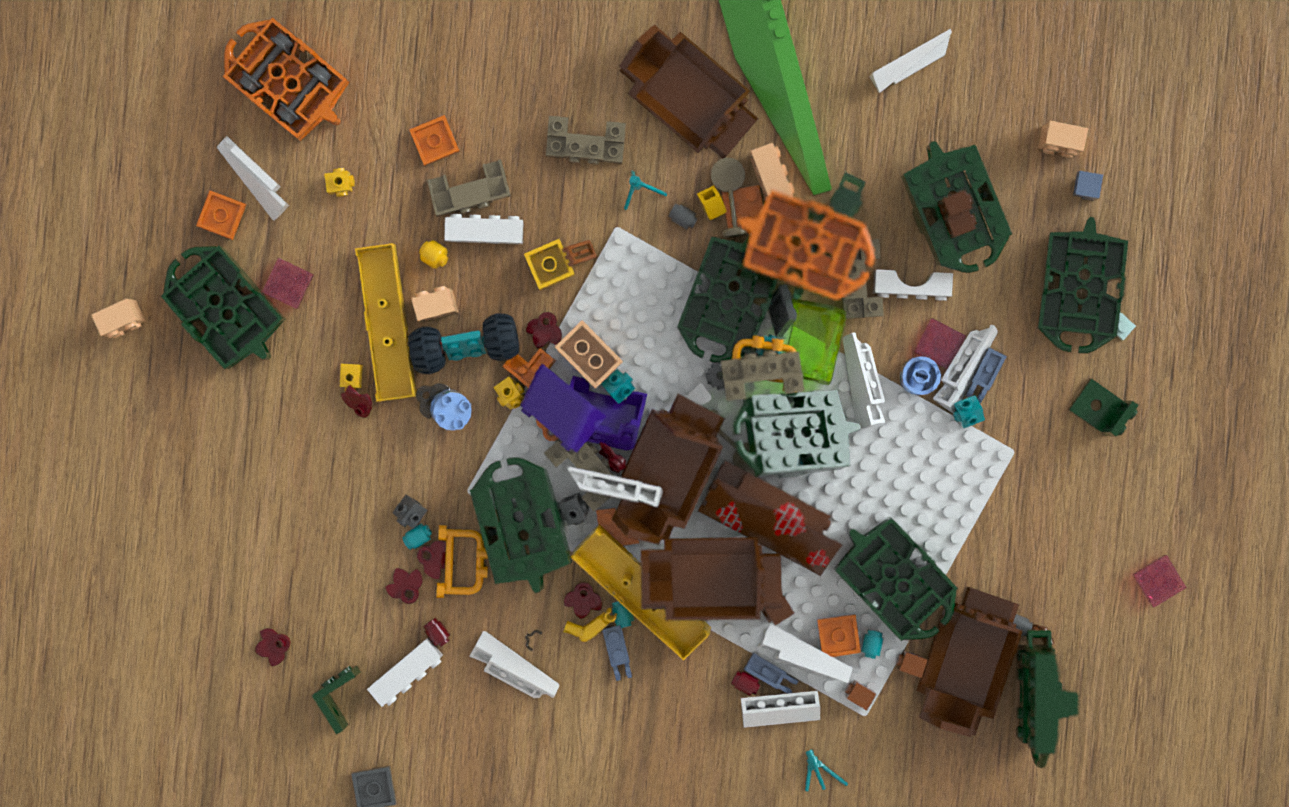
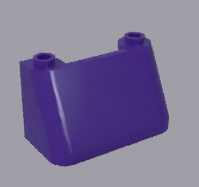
(561, 409)
(622, 419)

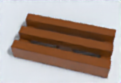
(570, 255)

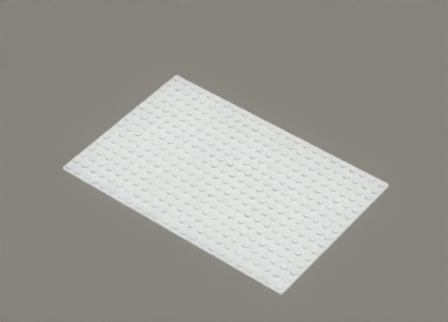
(910, 468)

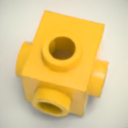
(332, 182)
(509, 393)

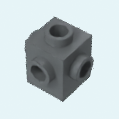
(711, 376)
(574, 509)
(409, 512)

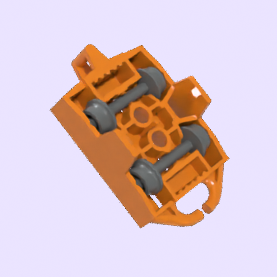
(273, 48)

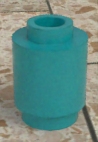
(417, 536)
(623, 617)
(872, 644)

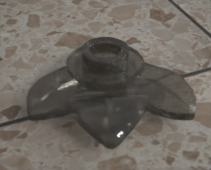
(425, 402)

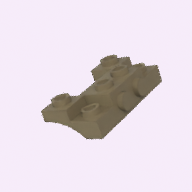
(585, 147)
(471, 194)
(856, 303)
(762, 368)
(584, 459)

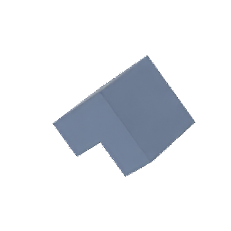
(1088, 185)

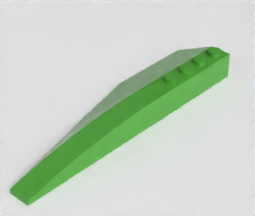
(771, 66)

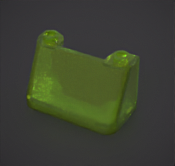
(817, 338)

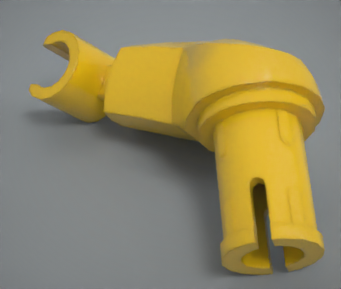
(592, 628)

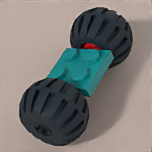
(429, 348)

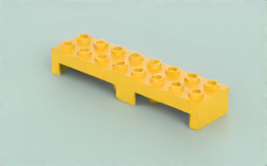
(386, 322)
(621, 572)

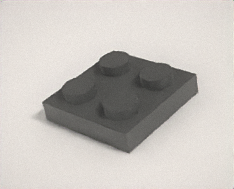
(782, 311)
(374, 787)

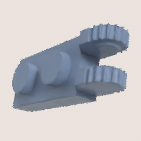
(986, 373)
(617, 650)
(768, 673)

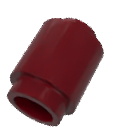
(436, 632)
(745, 683)

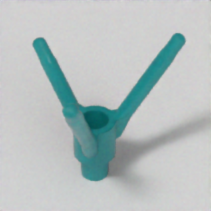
(636, 184)
(814, 764)

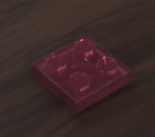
(288, 283)
(939, 343)
(1159, 581)

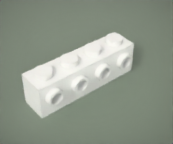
(484, 230)
(404, 672)
(780, 709)

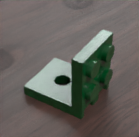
(1112, 414)
(326, 702)

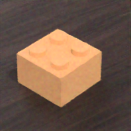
(1062, 139)
(435, 304)
(119, 318)

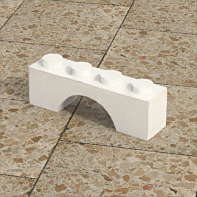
(887, 283)

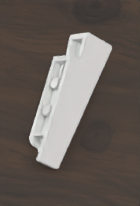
(863, 382)
(803, 656)
(512, 668)

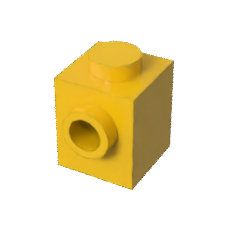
(711, 202)
(351, 375)

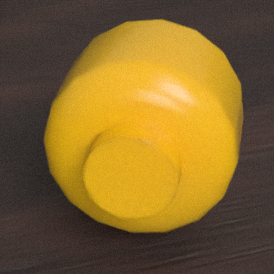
(433, 254)

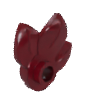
(544, 333)
(360, 403)
(615, 461)
(436, 562)
(404, 582)
(583, 603)
(270, 647)

